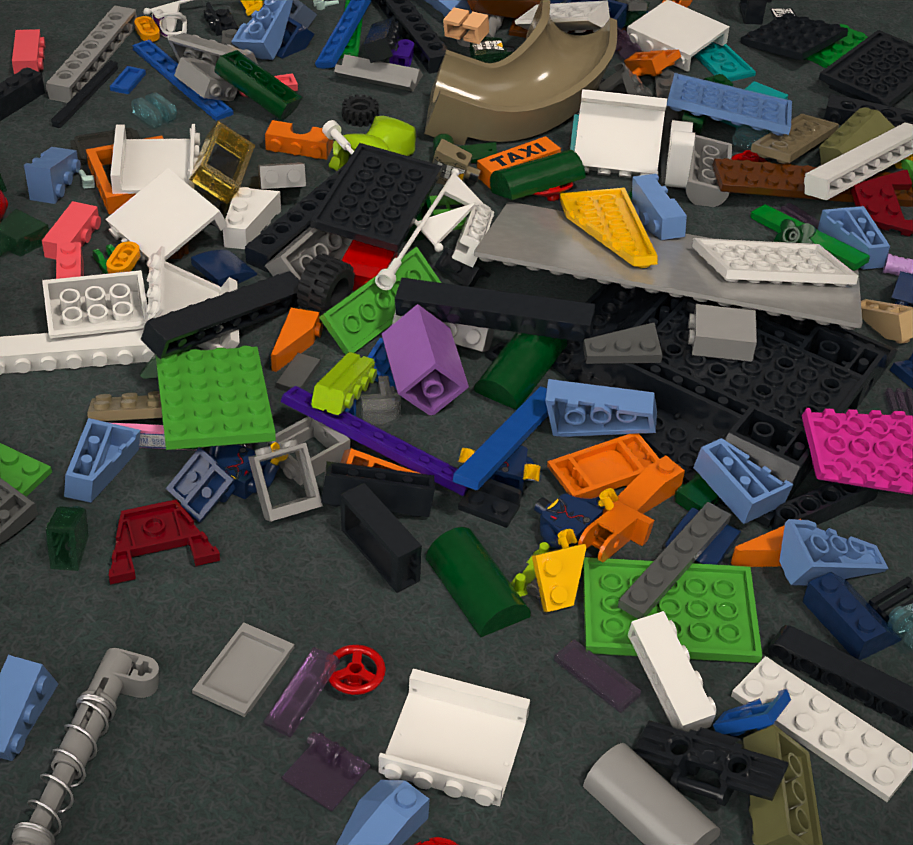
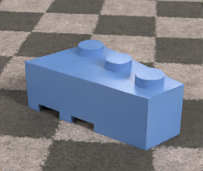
(99, 458)

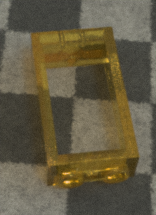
(204, 174)

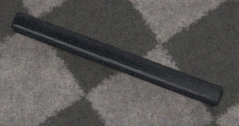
(84, 94)

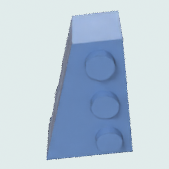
(51, 174)
(656, 210)
(857, 230)
(739, 482)
(23, 695)

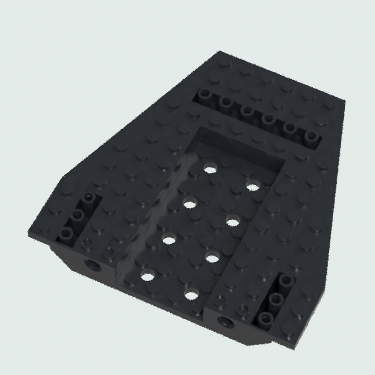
(792, 363)

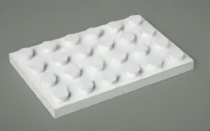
(774, 262)

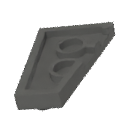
(624, 346)

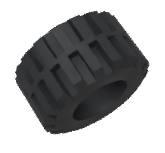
(324, 283)

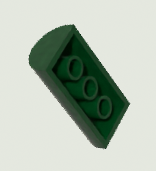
(257, 84)
(537, 175)
(519, 368)
(476, 581)

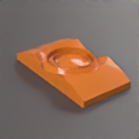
(603, 466)

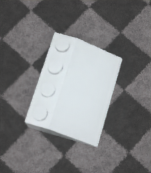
(572, 16)
(95, 304)

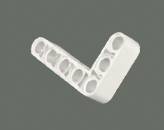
(679, 154)

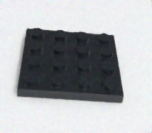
(794, 36)

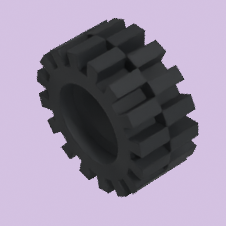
(360, 110)

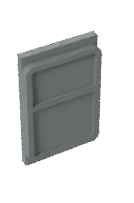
(243, 669)

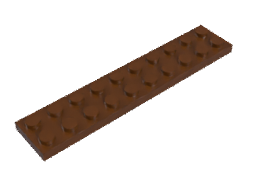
(780, 180)

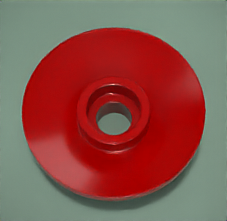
(554, 193)

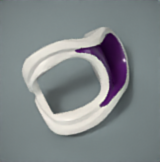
(160, 19)

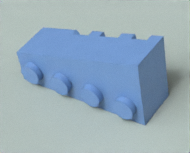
(598, 410)

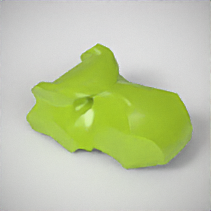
(384, 134)

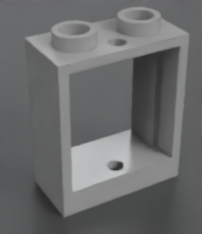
(202, 79)
(304, 430)
(292, 507)

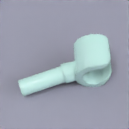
(321, 4)
(87, 180)

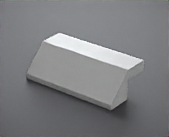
(379, 73)

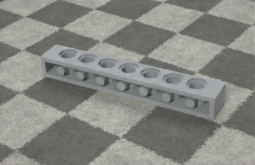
(91, 54)

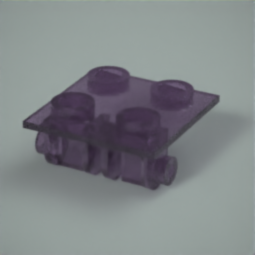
(326, 771)

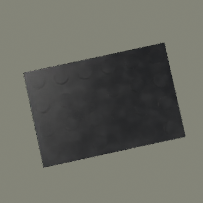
(874, 69)
(377, 197)

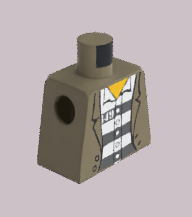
(453, 157)

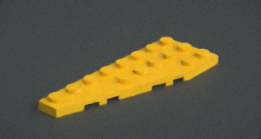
(613, 222)

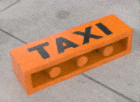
(517, 155)

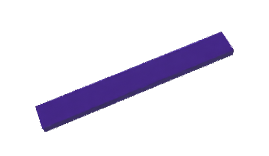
(376, 440)

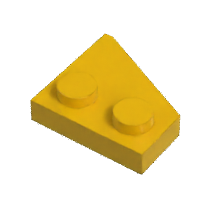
(559, 576)

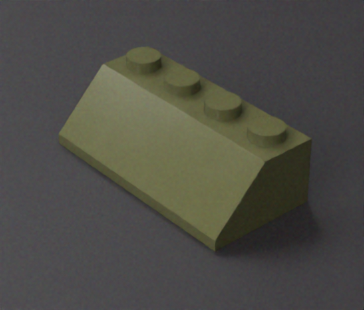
(857, 130)
(793, 813)

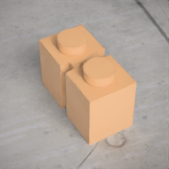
(460, 21)

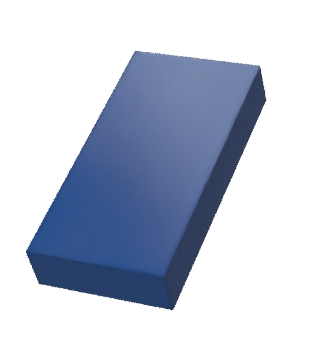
(127, 80)

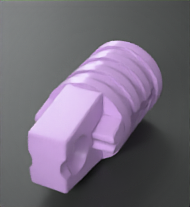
(896, 264)

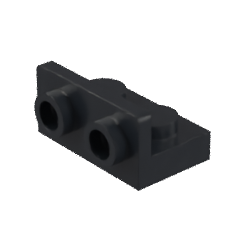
(219, 19)
(492, 502)

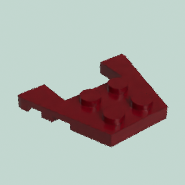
(881, 201)
(154, 530)

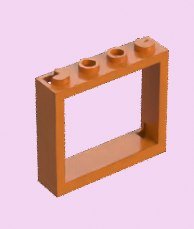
(96, 159)

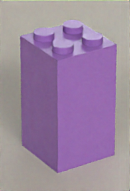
(424, 360)

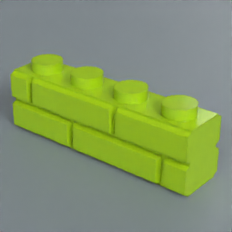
(344, 383)

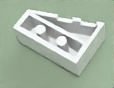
(249, 215)

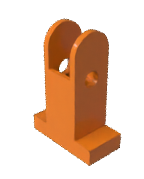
(616, 529)

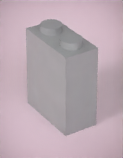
(281, 175)
(722, 332)

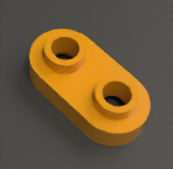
(147, 28)
(123, 257)

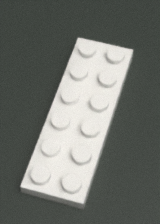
(830, 730)

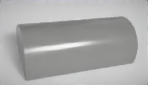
(702, 183)
(646, 801)

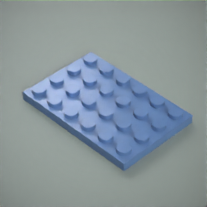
(730, 104)

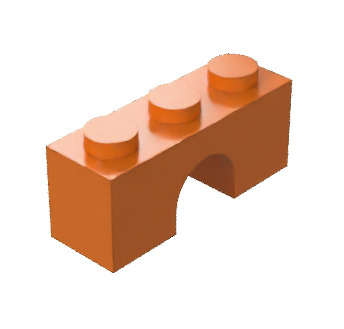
(281, 138)

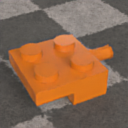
(651, 62)

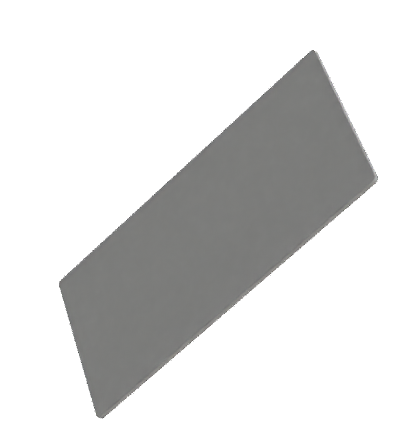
(552, 242)

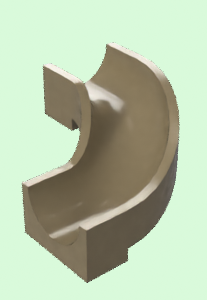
(523, 92)

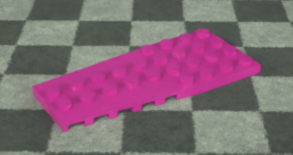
(862, 448)

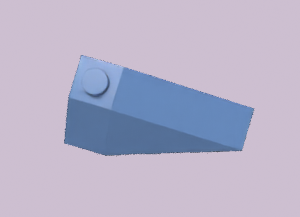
(265, 30)
(815, 552)
(386, 815)

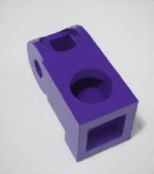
(404, 53)

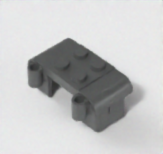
(624, 82)

